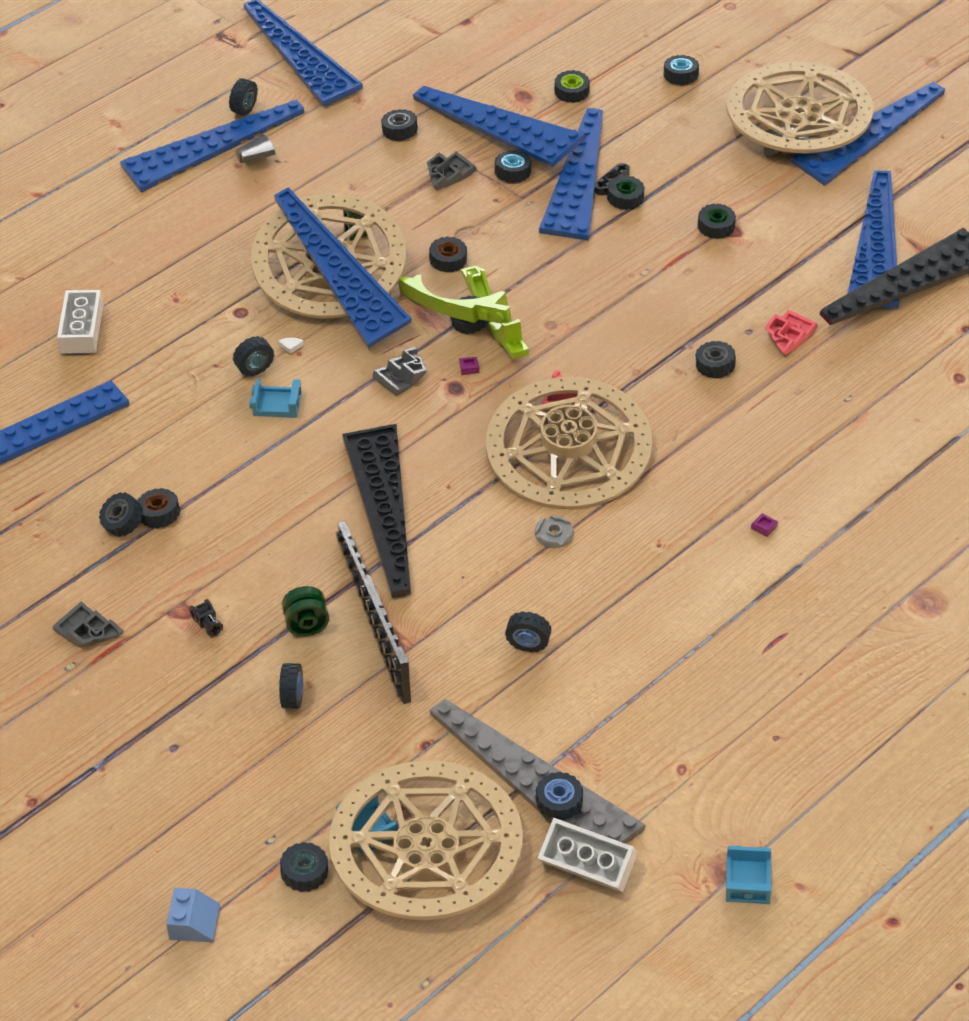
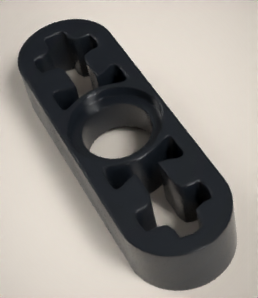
(601, 184)

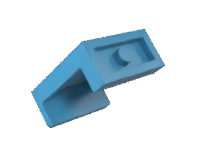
(276, 401)
(383, 824)
(748, 875)

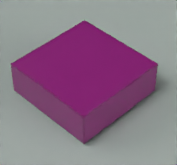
(469, 365)
(764, 525)

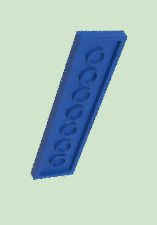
(60, 420)

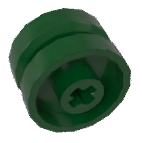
(305, 611)

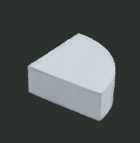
(291, 344)

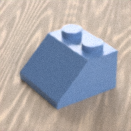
(192, 916)

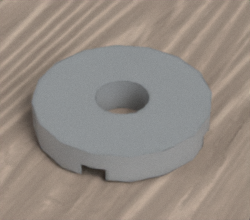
(554, 540)

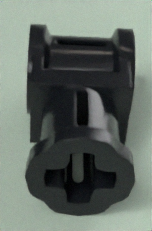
(206, 617)

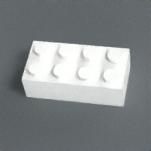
(80, 321)
(588, 855)

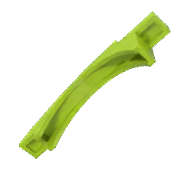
(487, 308)
(506, 334)

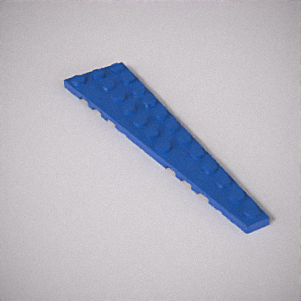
(315, 68)
(528, 135)
(164, 161)
(827, 164)
(572, 199)
(877, 238)
(360, 295)

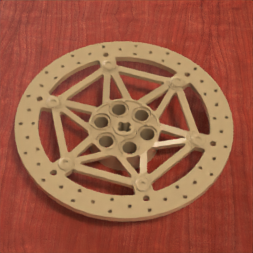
(799, 111)
(373, 215)
(569, 435)
(426, 845)

